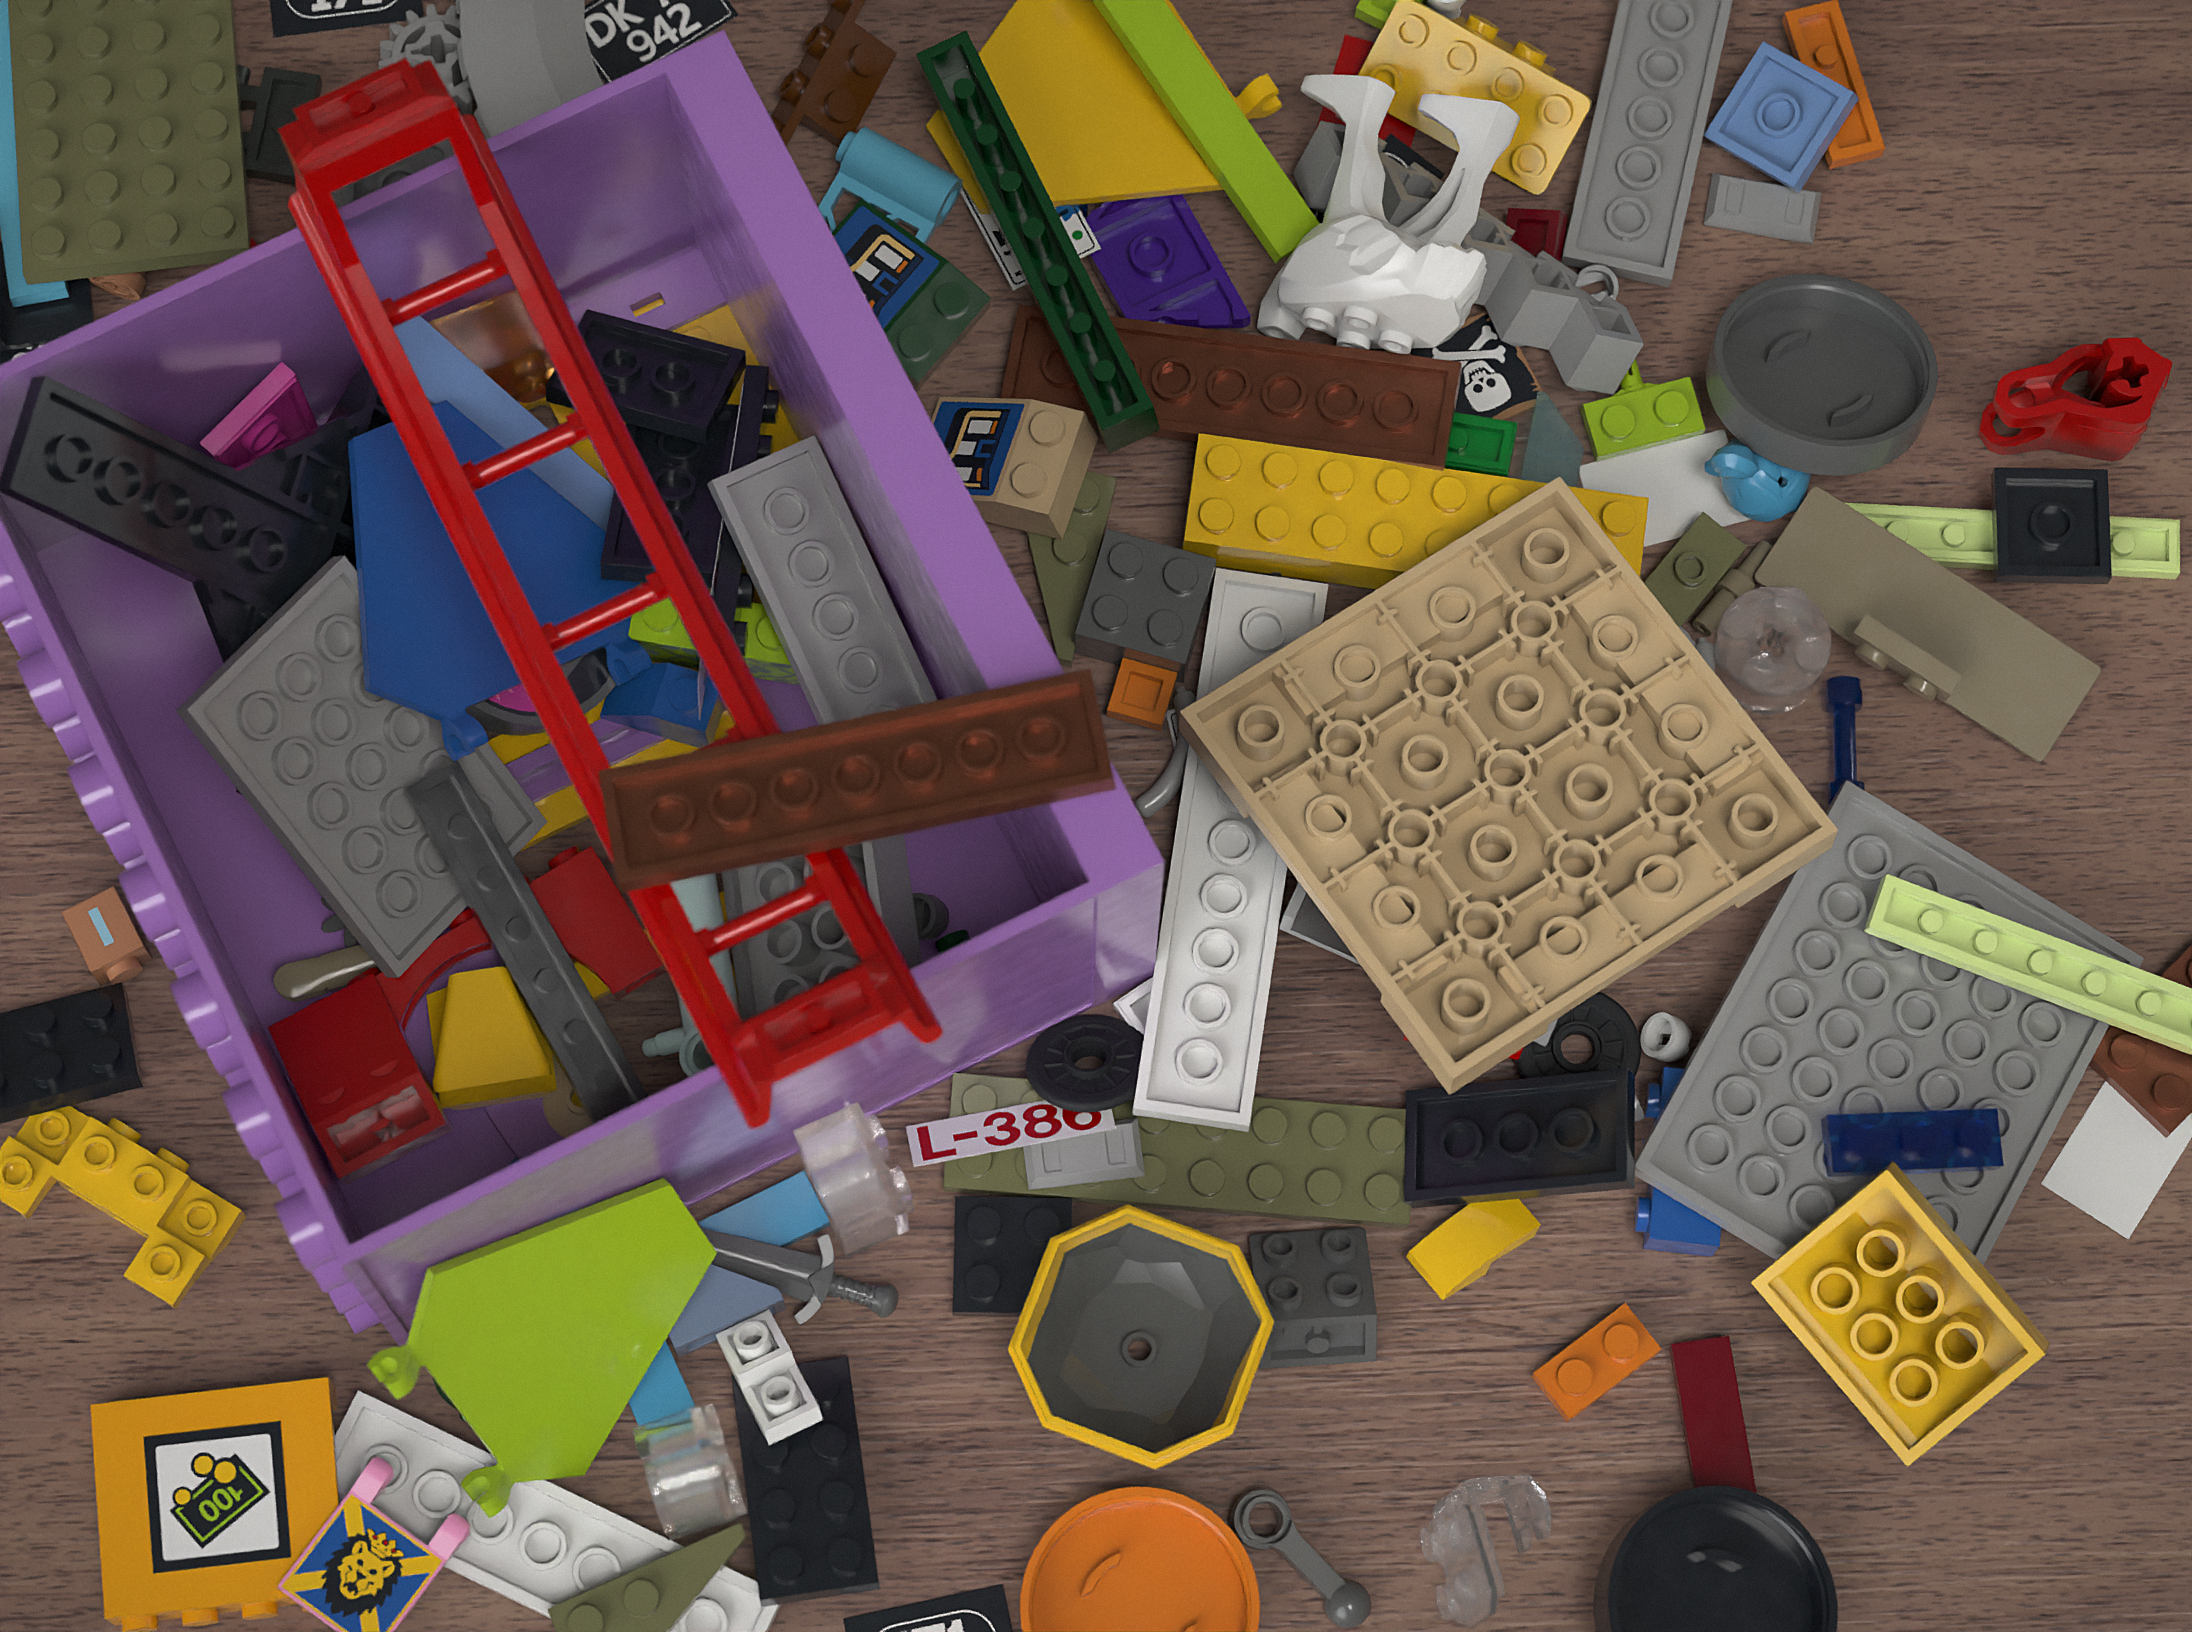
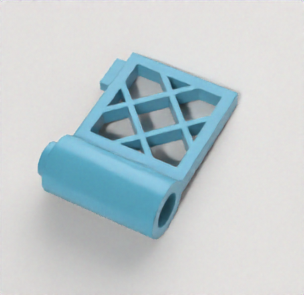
(892, 182)

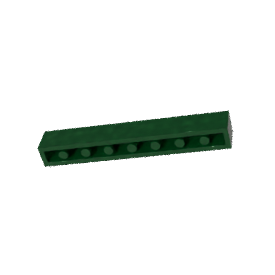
(1038, 242)

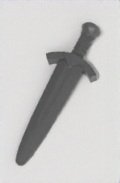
(799, 1273)

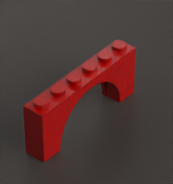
(582, 910)

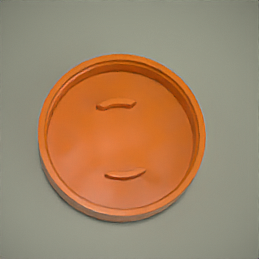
(1139, 1566)

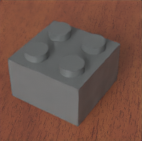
(1144, 603)

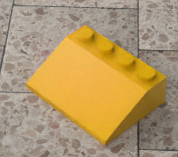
(1901, 1314)

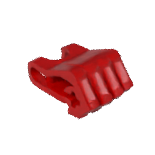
(2125, 389)

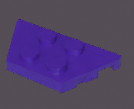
(1162, 265)

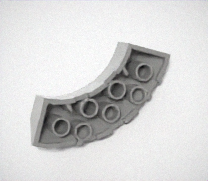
(523, 58)

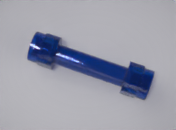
(1843, 700)

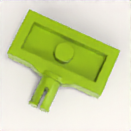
(1642, 416)

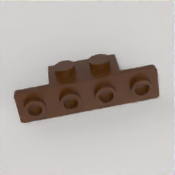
(834, 77)

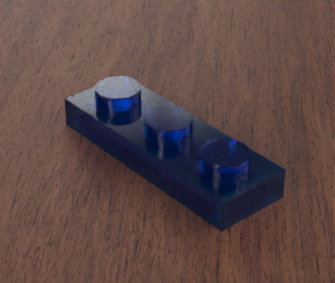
(1913, 1140)

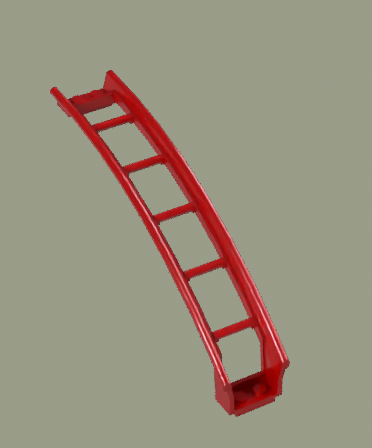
(375, 126)

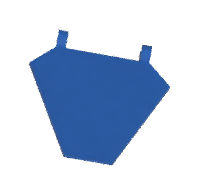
(419, 612)

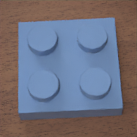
(1781, 116)

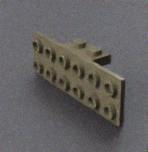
(1930, 625)

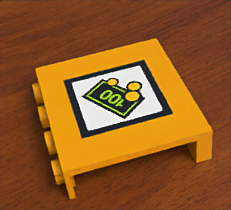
(210, 1499)

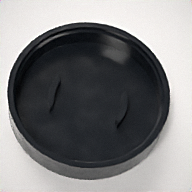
(1714, 1566)

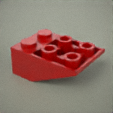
(359, 1080)

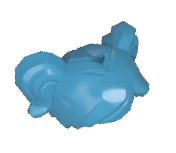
(1753, 484)

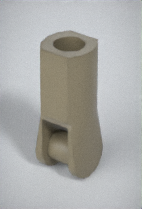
(320, 975)

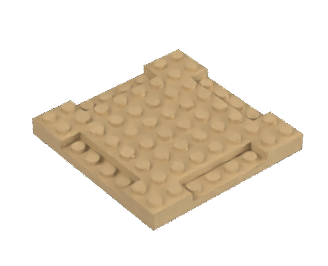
(1506, 781)

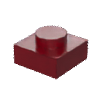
(1538, 230)

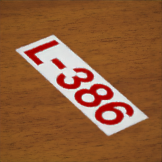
(1000, 1131)

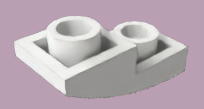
(769, 1377)

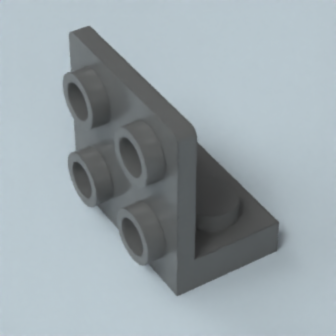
(1317, 1295)

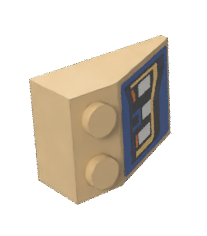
(1018, 458)

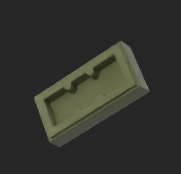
(1694, 567)

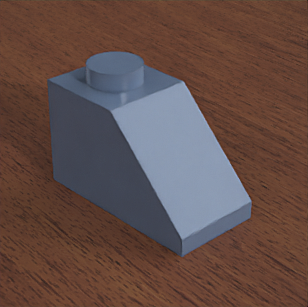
(718, 1304)

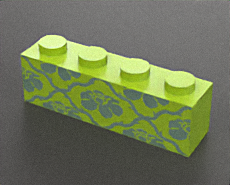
(666, 641)

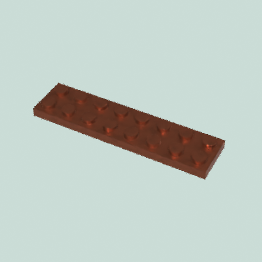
(1261, 389)
(856, 780)

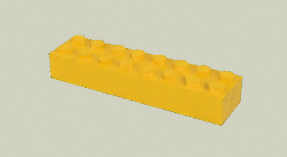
(1354, 514)

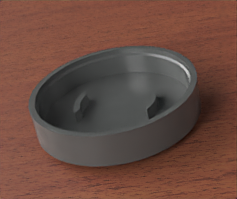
(1821, 374)

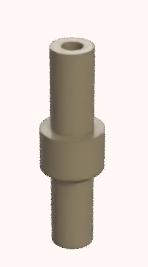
(1730, 587)

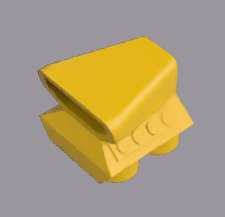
(486, 1043)

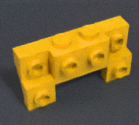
(142, 1190)

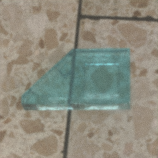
(1551, 446)

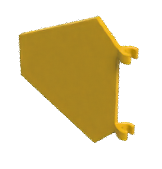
(1089, 109)

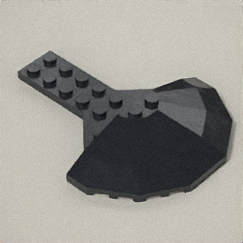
(233, 533)

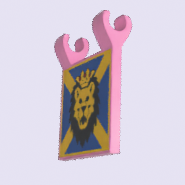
(366, 1567)

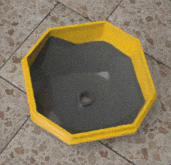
(1149, 1283)

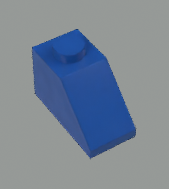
(666, 705)

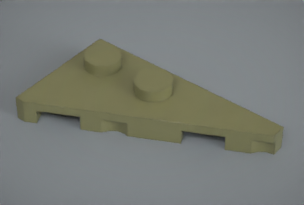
(1068, 564)
(652, 1595)

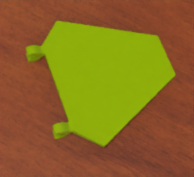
(552, 1332)

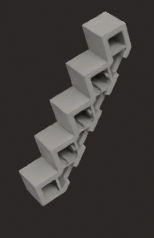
(1525, 295)

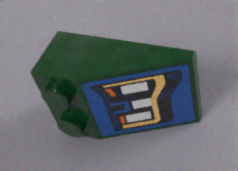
(911, 290)

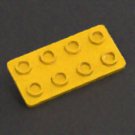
(1464, 58)

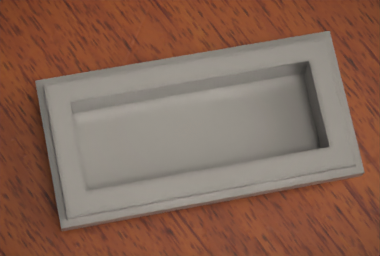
(1762, 208)
(1086, 1158)

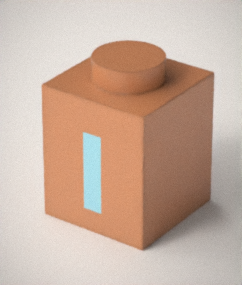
(107, 937)

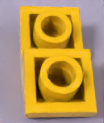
(1470, 1242)

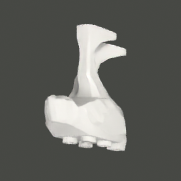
(1378, 280)

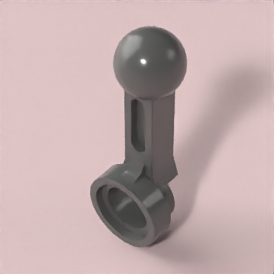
(1345, 1601)

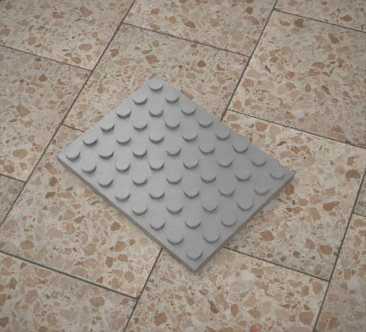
(1868, 1026)

